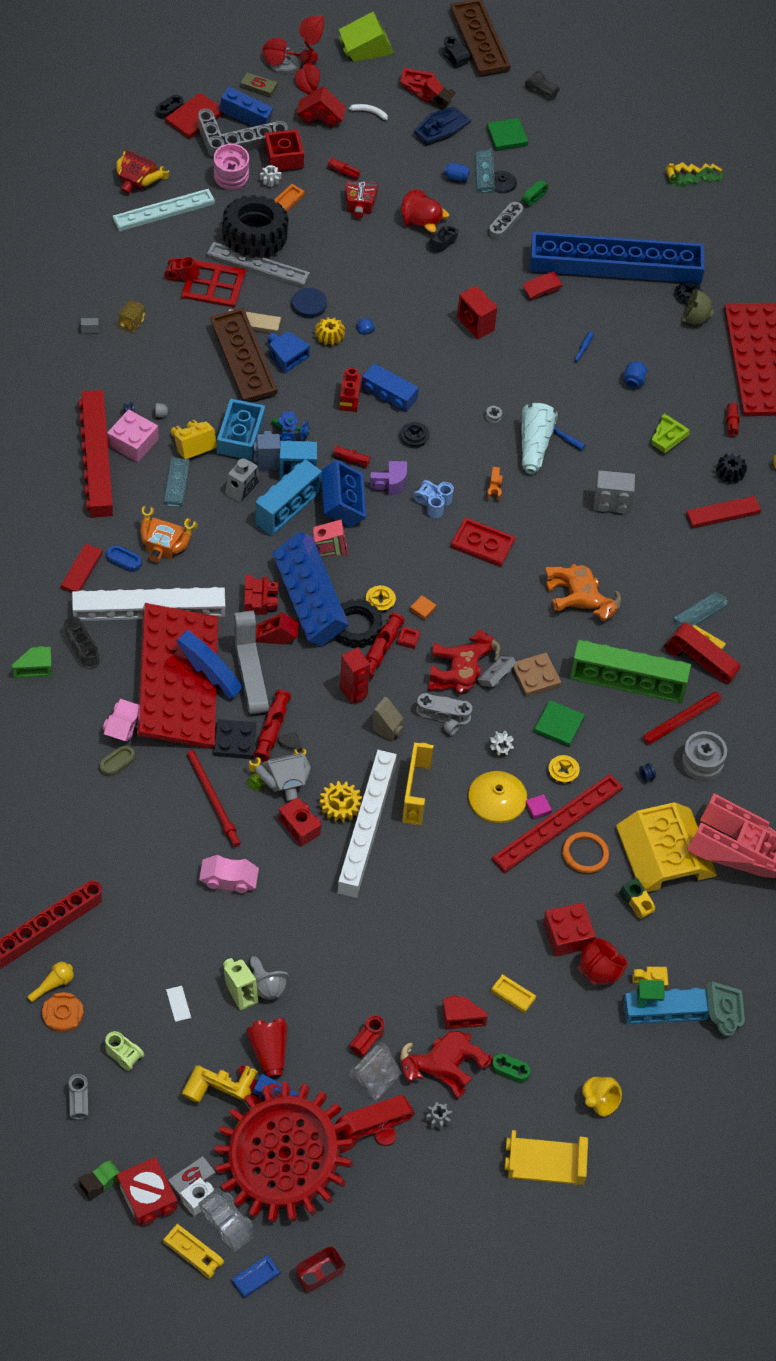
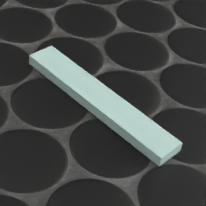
(163, 210)

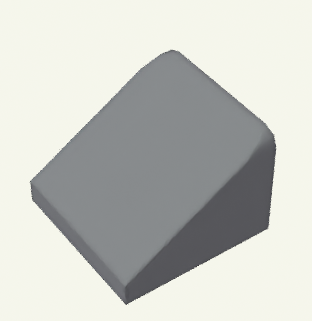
(89, 325)

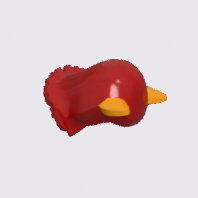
(422, 211)

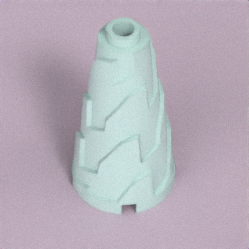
(536, 431)

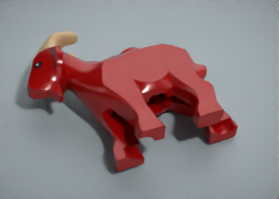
(444, 1060)

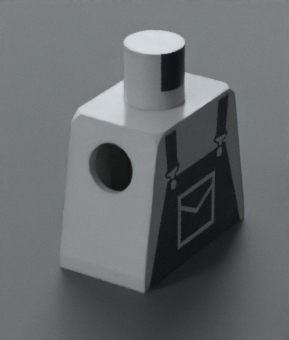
(242, 480)

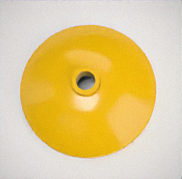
(497, 805)

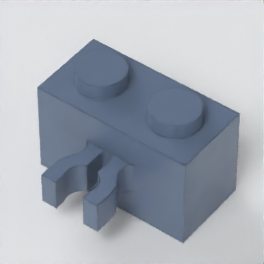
(267, 451)

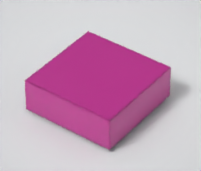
(538, 806)

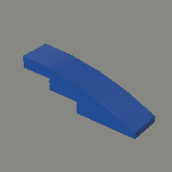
(205, 659)

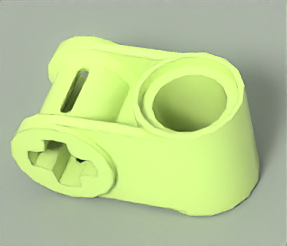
(126, 1053)

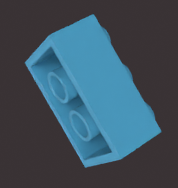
(240, 429)

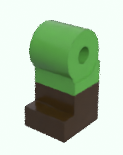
(98, 1180)

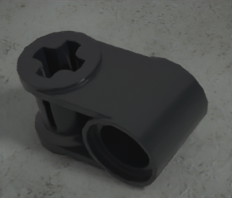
(455, 51)

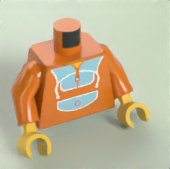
(164, 538)

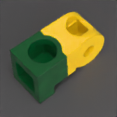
(637, 898)

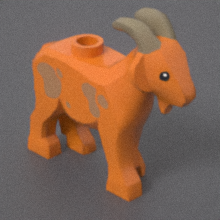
(582, 591)

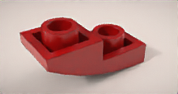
(542, 284)

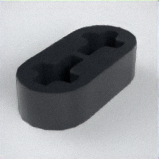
(169, 105)

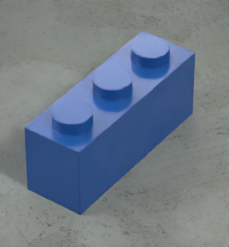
(245, 108)
(390, 387)

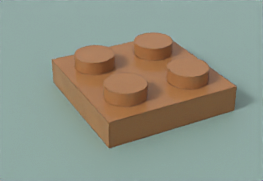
(536, 674)

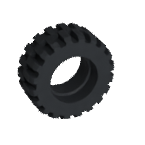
(250, 240)

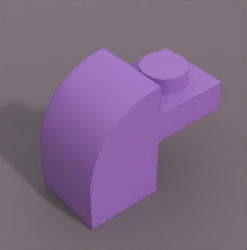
(393, 481)

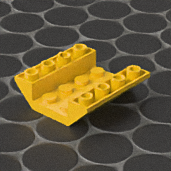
(658, 845)

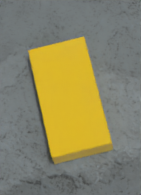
(513, 994)

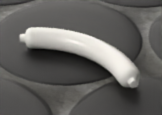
(364, 107)

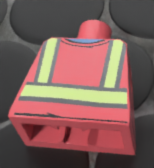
(330, 539)

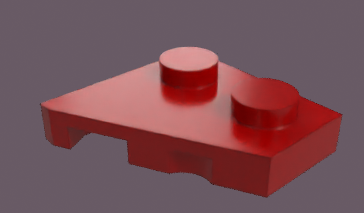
(414, 80)

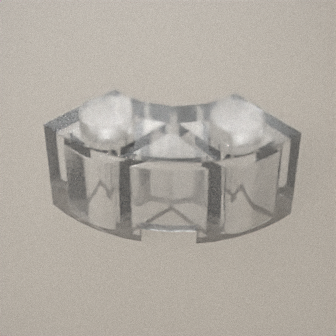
(223, 1214)

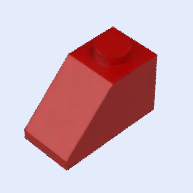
(277, 630)
(462, 1013)

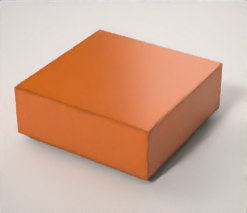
(423, 607)

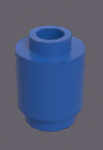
(457, 172)

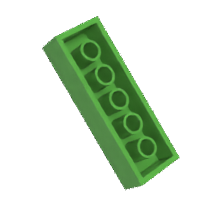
(630, 671)

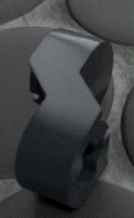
(443, 238)

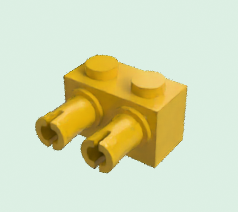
(194, 439)

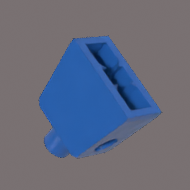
(287, 350)

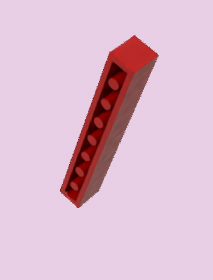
(96, 454)

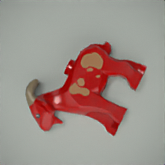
(464, 663)

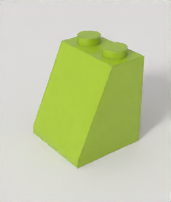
(365, 39)

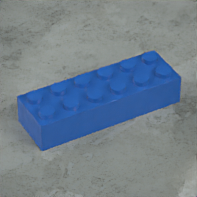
(310, 589)

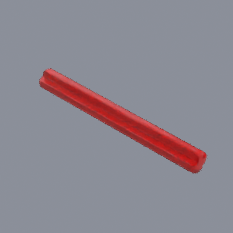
(682, 717)

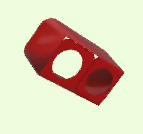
(307, 1266)

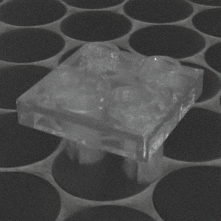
(376, 1071)

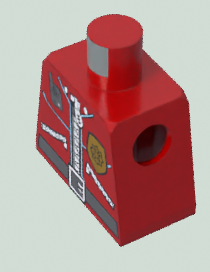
(360, 197)

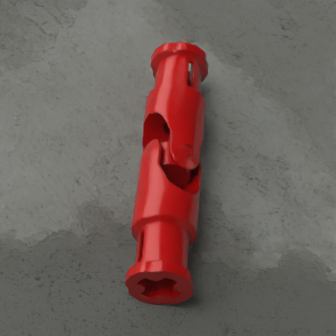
(380, 647)
(272, 725)

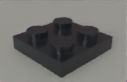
(235, 739)

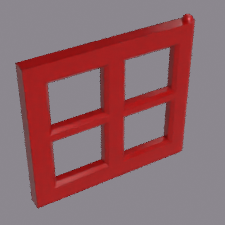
(213, 283)

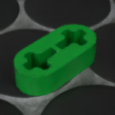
(534, 193)
(511, 1068)

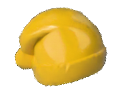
(602, 1094)

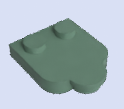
(725, 1007)

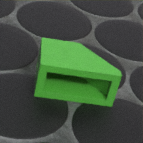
(34, 663)

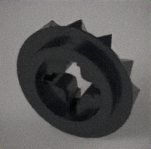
(680, 291)
(414, 428)

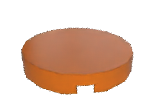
(62, 1012)

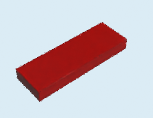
(81, 568)

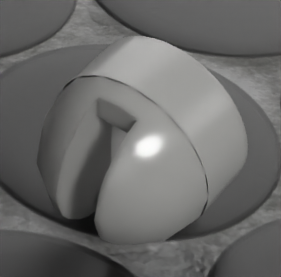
(161, 410)
(451, 726)

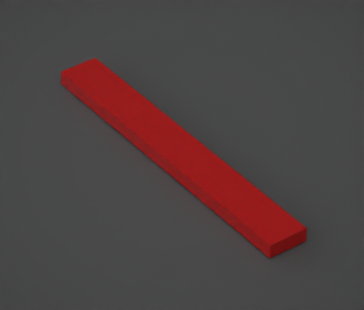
(557, 823)

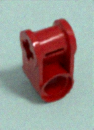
(182, 268)

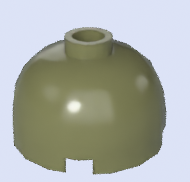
(698, 308)

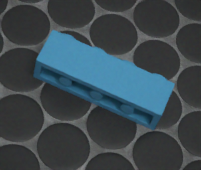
(676, 1007)

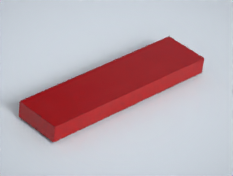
(723, 512)

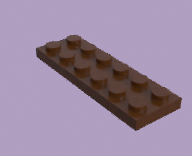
(480, 37)
(243, 355)

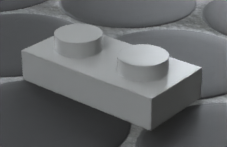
(497, 671)

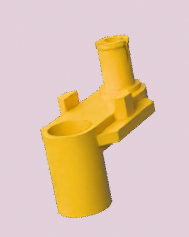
(202, 1078)

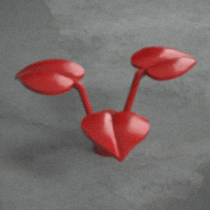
(274, 53)

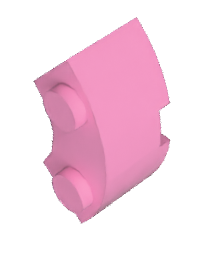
(122, 721)
(229, 874)

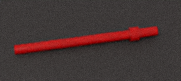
(228, 827)

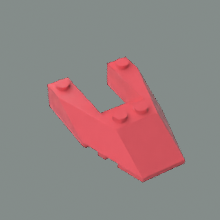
(755, 842)

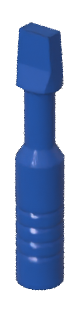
(584, 345)
(570, 439)

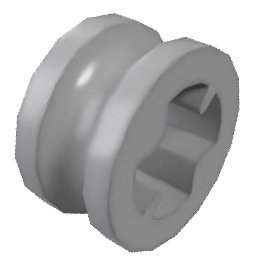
(493, 419)

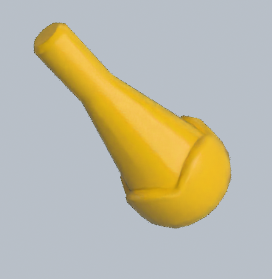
(61, 974)

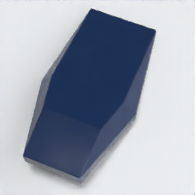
(441, 125)

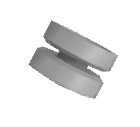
(704, 756)

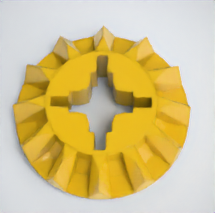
(387, 595)
(565, 762)

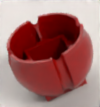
(601, 962)

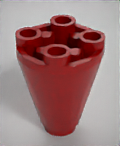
(269, 1045)

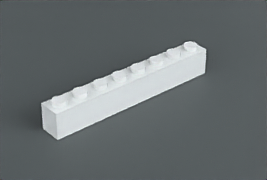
(129, 603)
(367, 824)

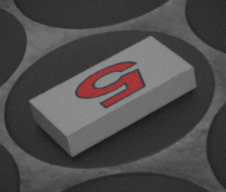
(190, 1174)

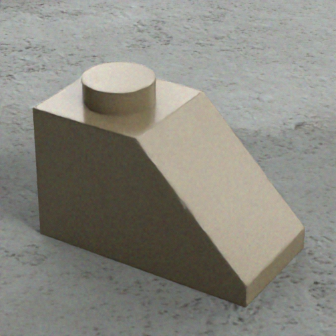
(387, 720)

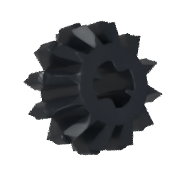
(731, 468)

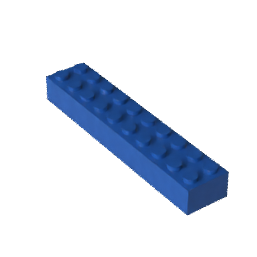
(617, 257)

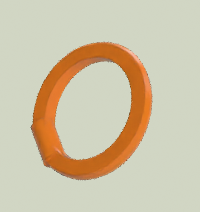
(577, 867)

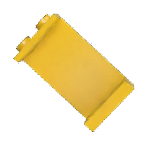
(414, 806)
(547, 1160)

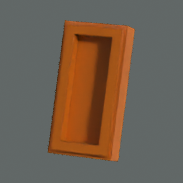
(290, 197)

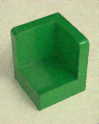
(649, 990)

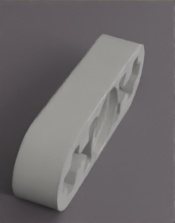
(506, 214)

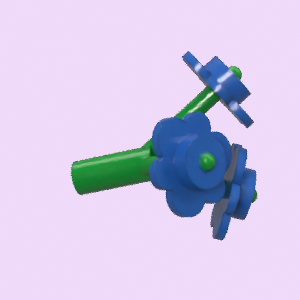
(288, 421)

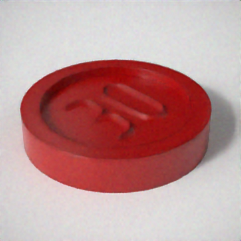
(386, 1137)

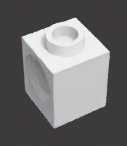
(187, 1196)

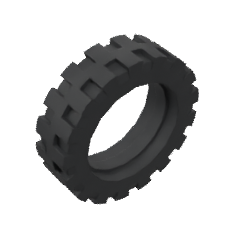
(368, 637)

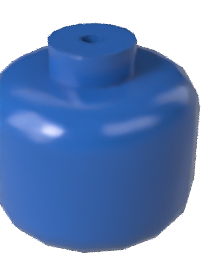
(365, 326)

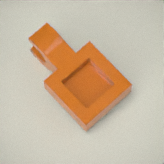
(496, 480)

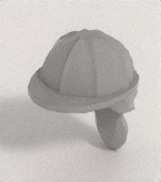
(270, 984)

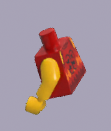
(138, 171)

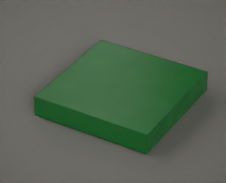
(507, 134)
(559, 723)

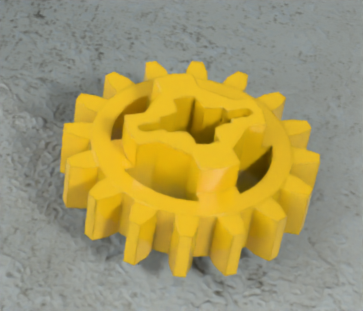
(340, 801)

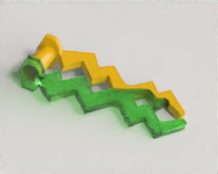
(701, 173)

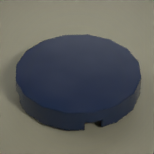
(309, 302)

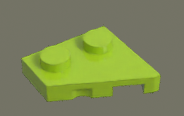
(669, 434)

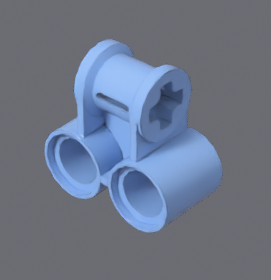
(434, 497)

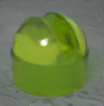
(255, 781)

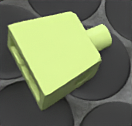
(238, 976)

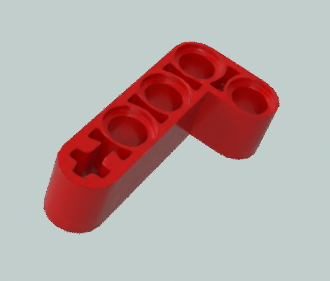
(703, 651)
(376, 1118)

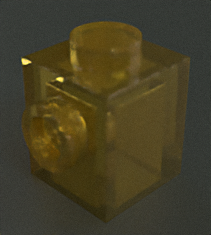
(132, 315)

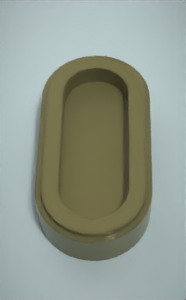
(117, 761)

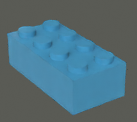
(288, 497)

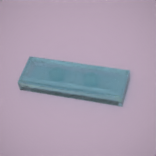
(485, 170)
(176, 482)
(701, 609)

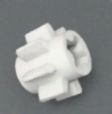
(270, 175)
(503, 747)

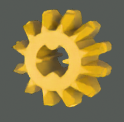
(330, 331)

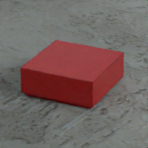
(408, 637)

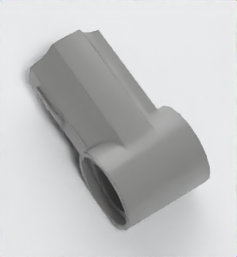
(78, 1097)

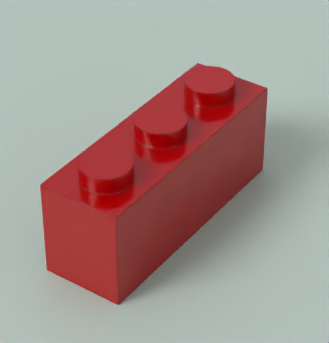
(354, 675)

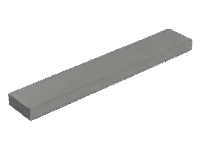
(259, 265)

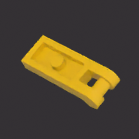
(193, 1250)

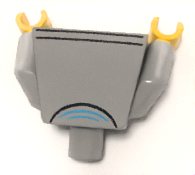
(284, 773)

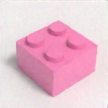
(133, 436)

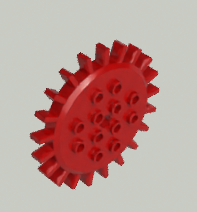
(285, 1114)

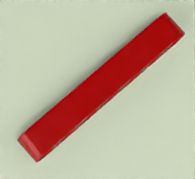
(49, 918)

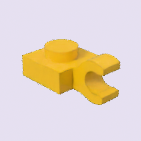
(651, 973)

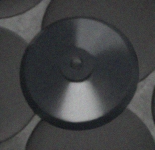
(504, 182)

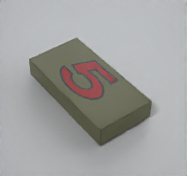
(258, 84)

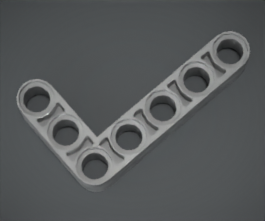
(256, 135)
(249, 662)

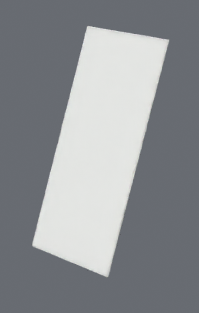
(178, 1003)

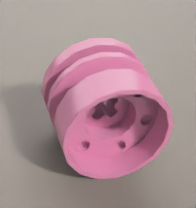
(231, 166)

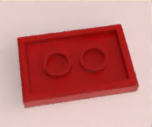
(186, 117)
(483, 542)

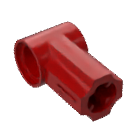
(367, 1037)

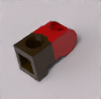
(437, 93)

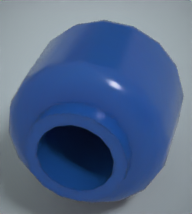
(635, 374)

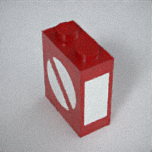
(147, 1192)

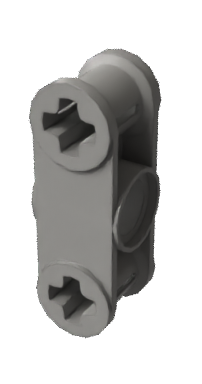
(443, 708)

